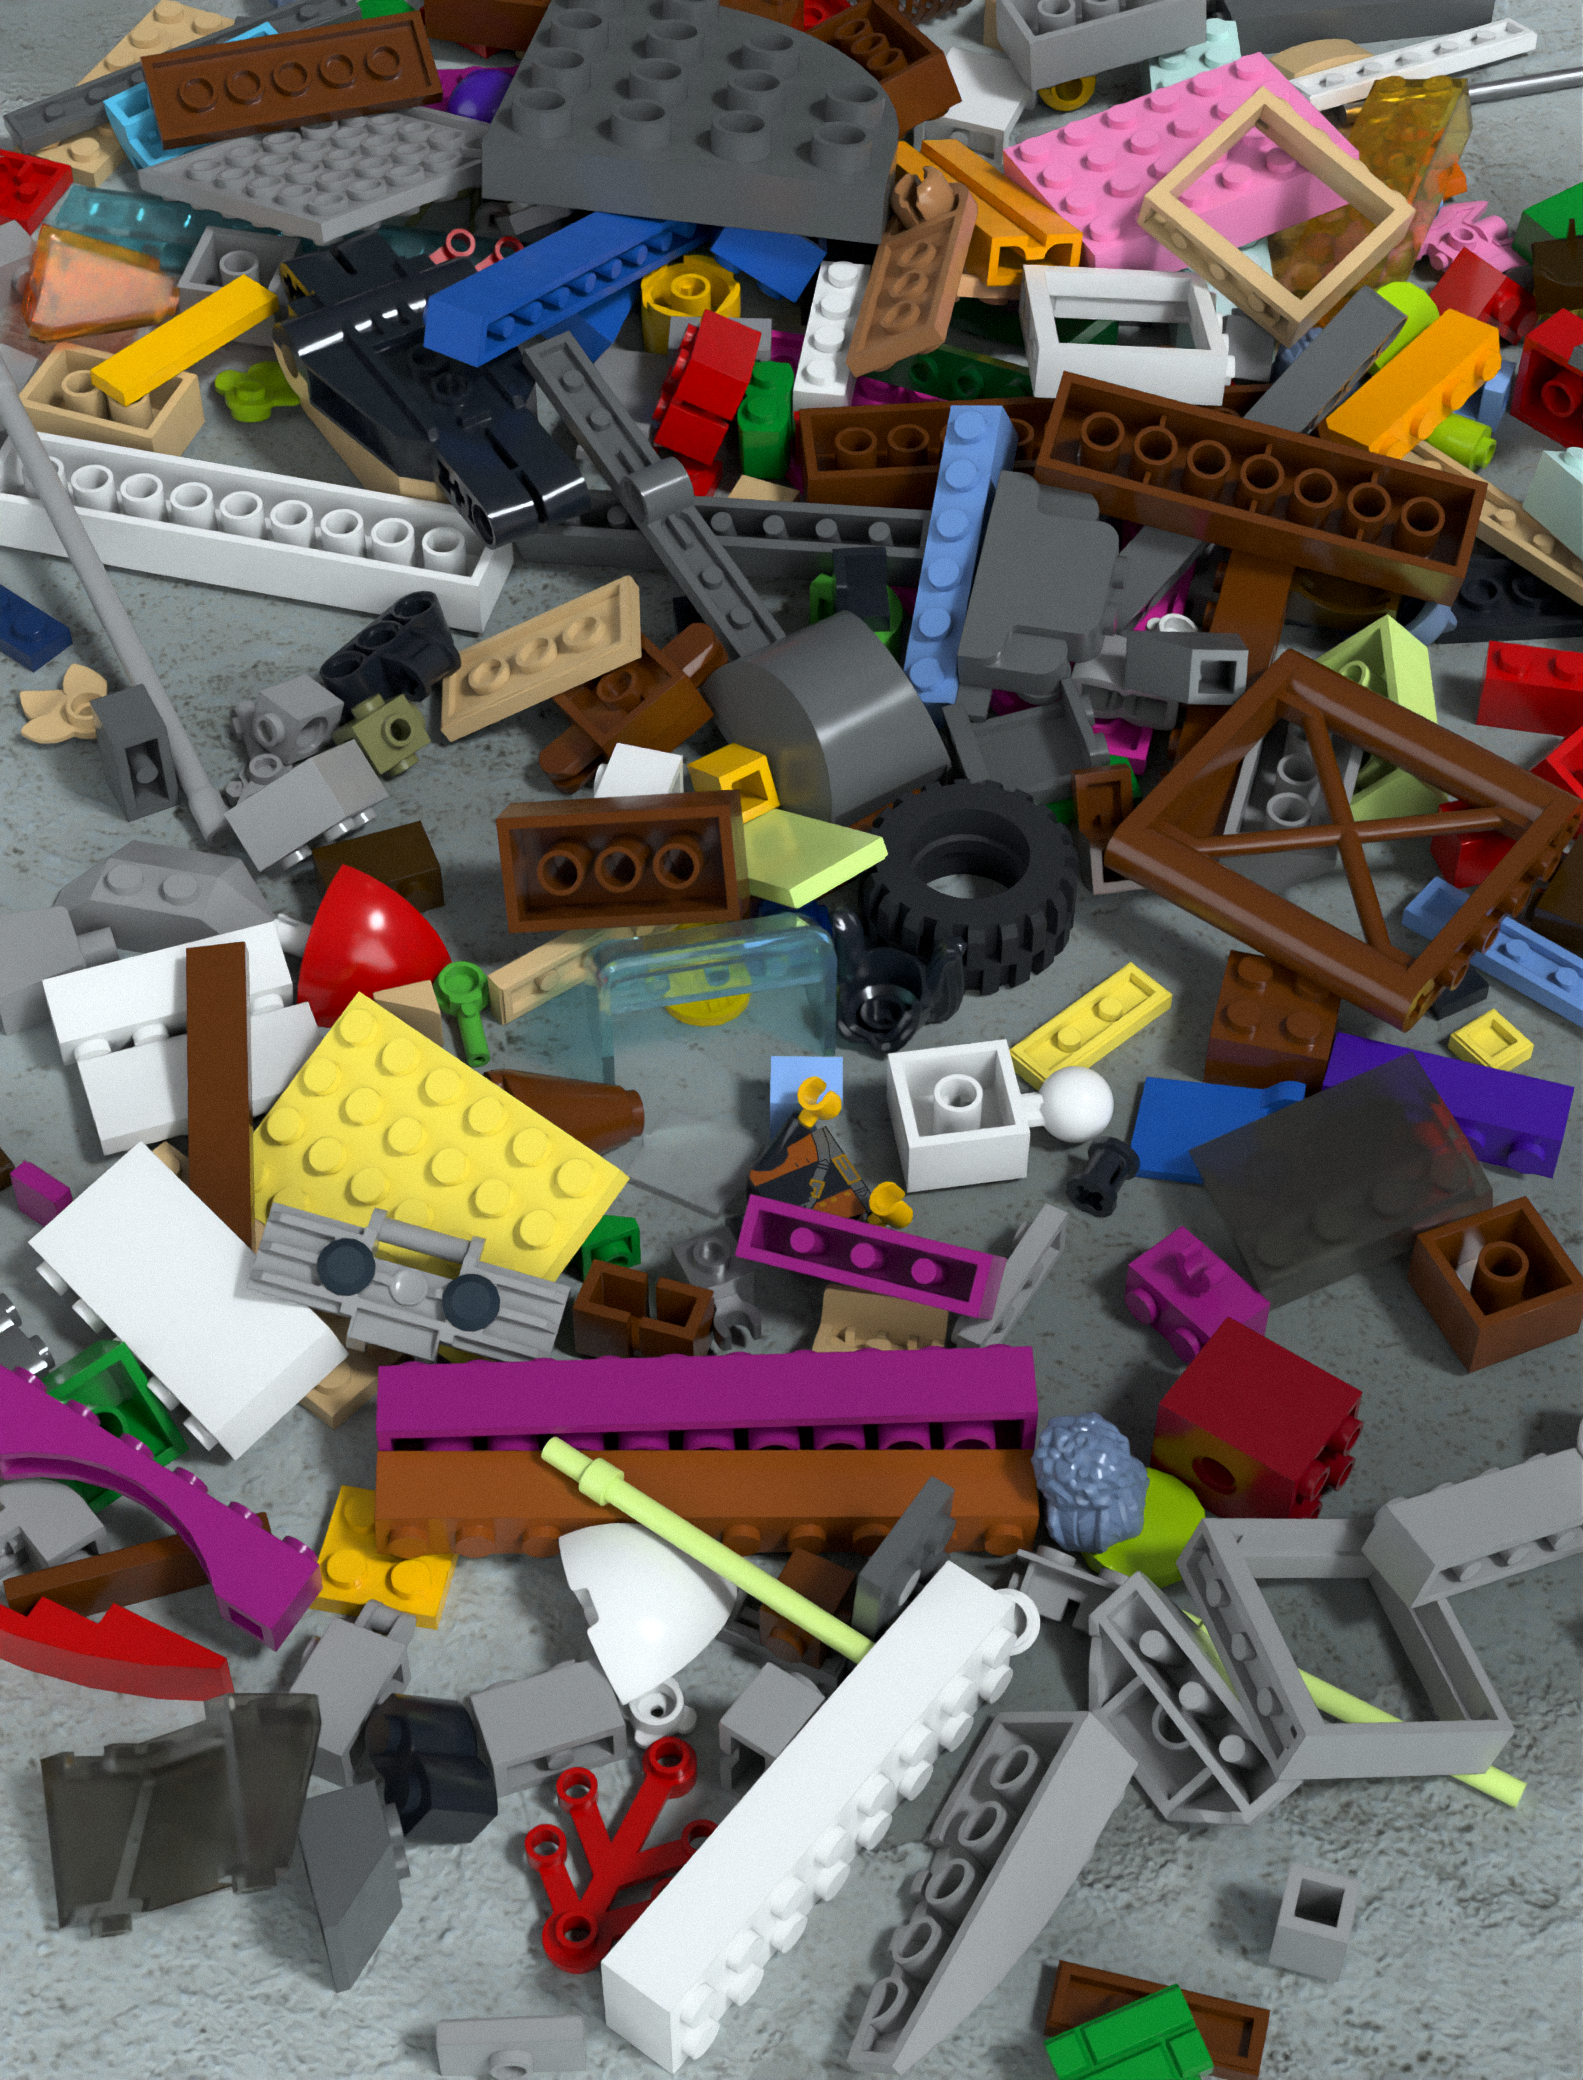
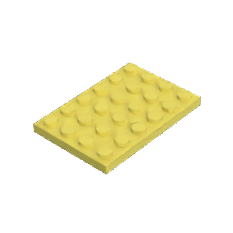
(434, 1143)

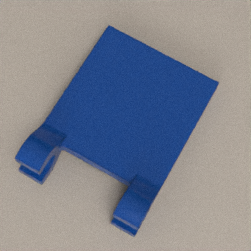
(1188, 1114)

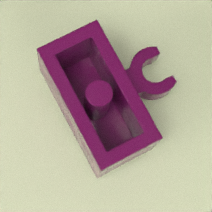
(1190, 1293)

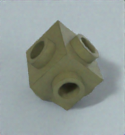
(386, 733)

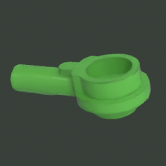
(464, 992)

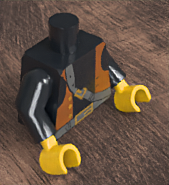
(813, 1172)

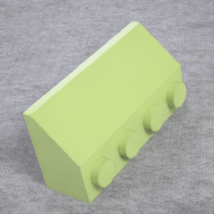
(1398, 668)

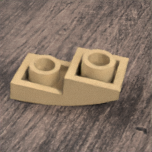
(1317, 56)

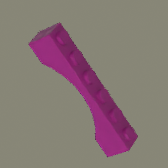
(255, 1576)

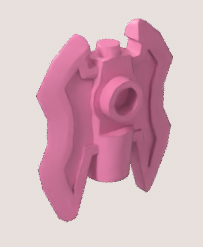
(1459, 227)

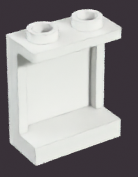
(989, 109)

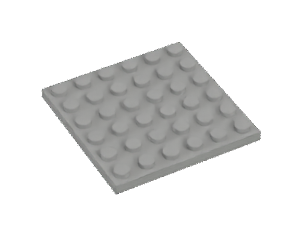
(329, 174)

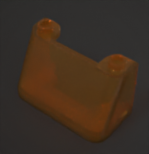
(91, 289)

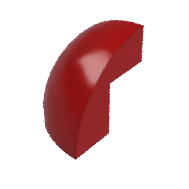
(364, 943)

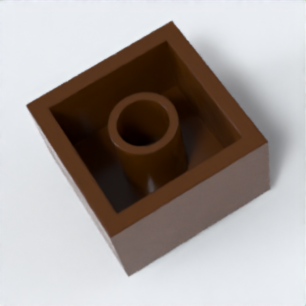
(1270, 1027)
(1497, 1283)

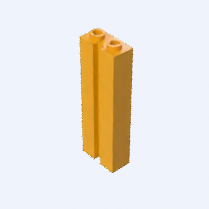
(1010, 221)

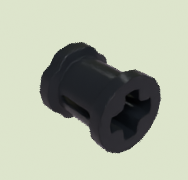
(1103, 1176)

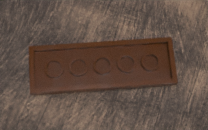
(291, 80)

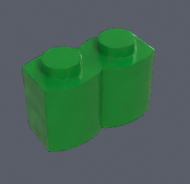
(766, 421)

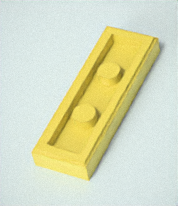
(1091, 1025)

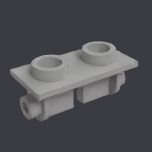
(1054, 1581)

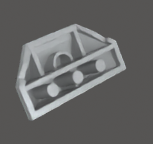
(164, 897)
(1176, 1711)

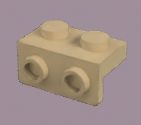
(868, 1319)

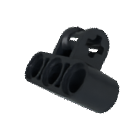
(394, 655)

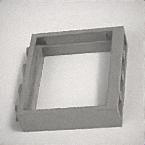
(1220, 1577)

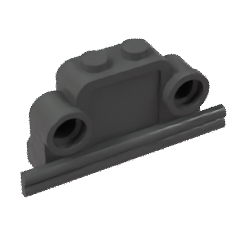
(1038, 594)

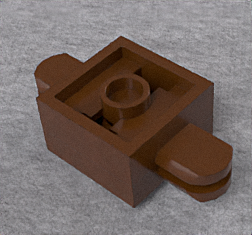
(640, 705)

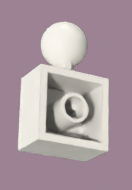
(967, 1123)

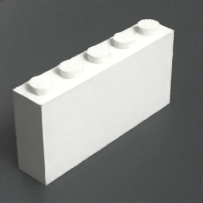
(176, 1293)

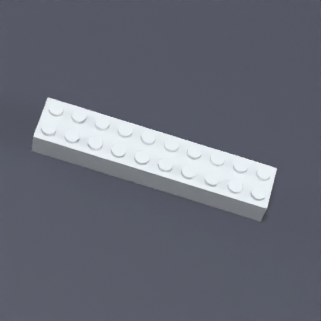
(257, 530)

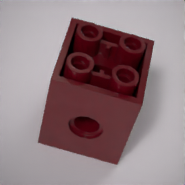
(1256, 1428)

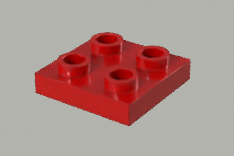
(30, 188)

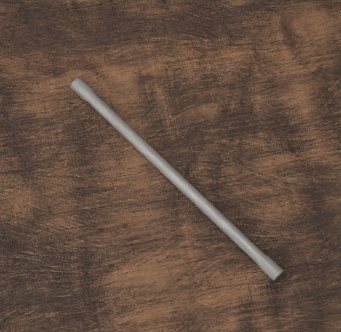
(202, 797)

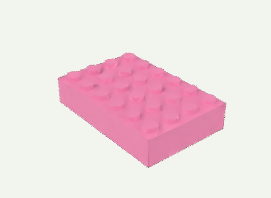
(1107, 162)

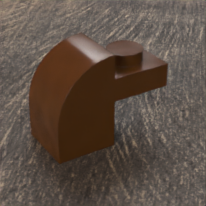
(1100, 804)

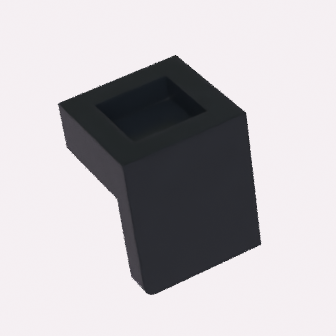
(861, 585)

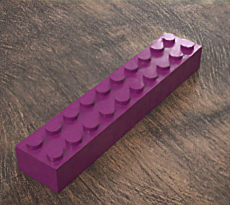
(717, 1402)

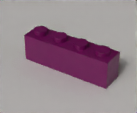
(871, 1257)

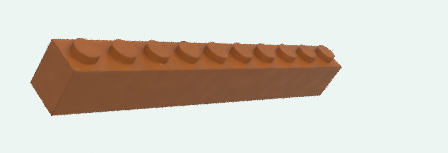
(739, 1497)

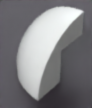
(643, 1602)

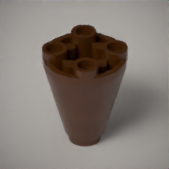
(589, 1111)

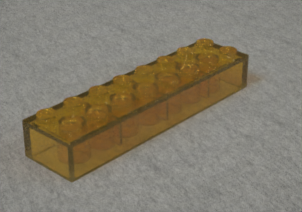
(1409, 141)

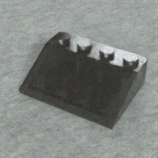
(1341, 1180)

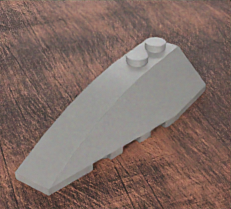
(1000, 1869)

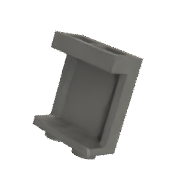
(1028, 747)

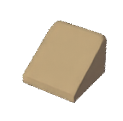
(416, 1007)

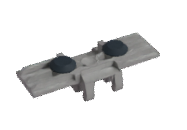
(400, 1307)

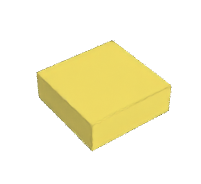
(1491, 1043)

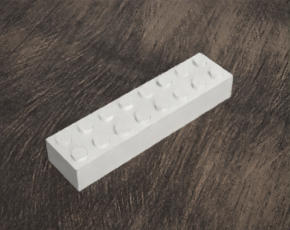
(808, 1819)

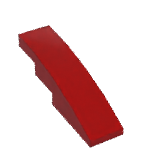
(115, 1655)

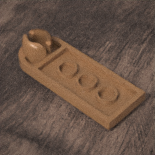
(914, 272)

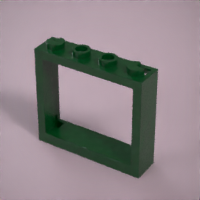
(967, 375)

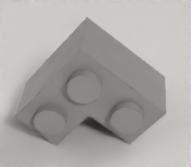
(315, 799)

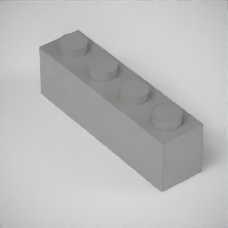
(1480, 1528)

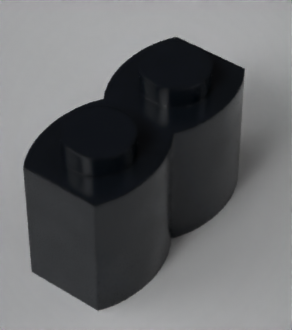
(431, 1767)

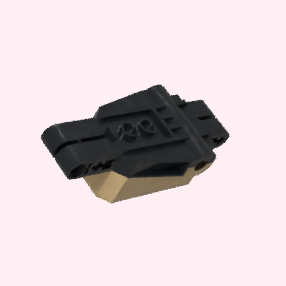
(412, 415)

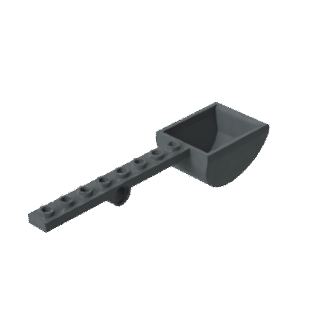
(819, 703)

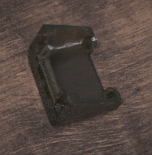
(181, 1811)

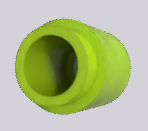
(1464, 441)

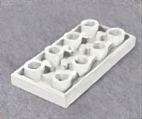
(145, 1087)

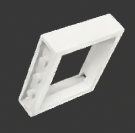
(1125, 295)

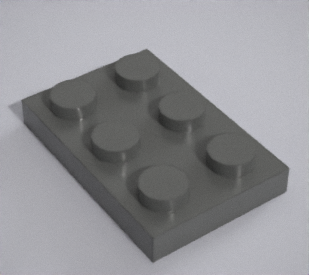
(904, 1562)

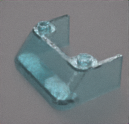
(710, 965)

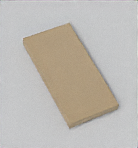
(542, 658)

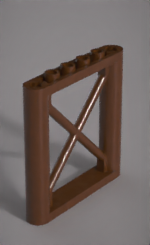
(1373, 973)

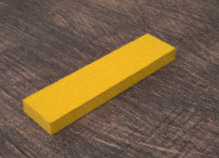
(184, 340)

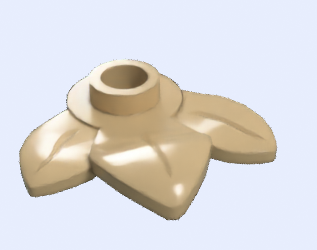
(64, 712)

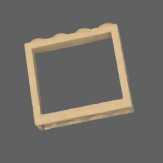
(1232, 270)

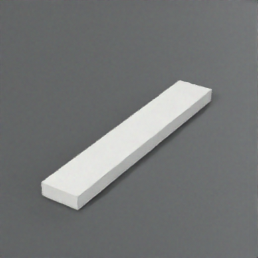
(1418, 61)

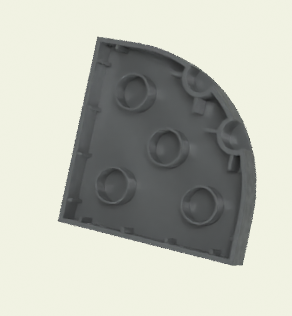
(694, 122)

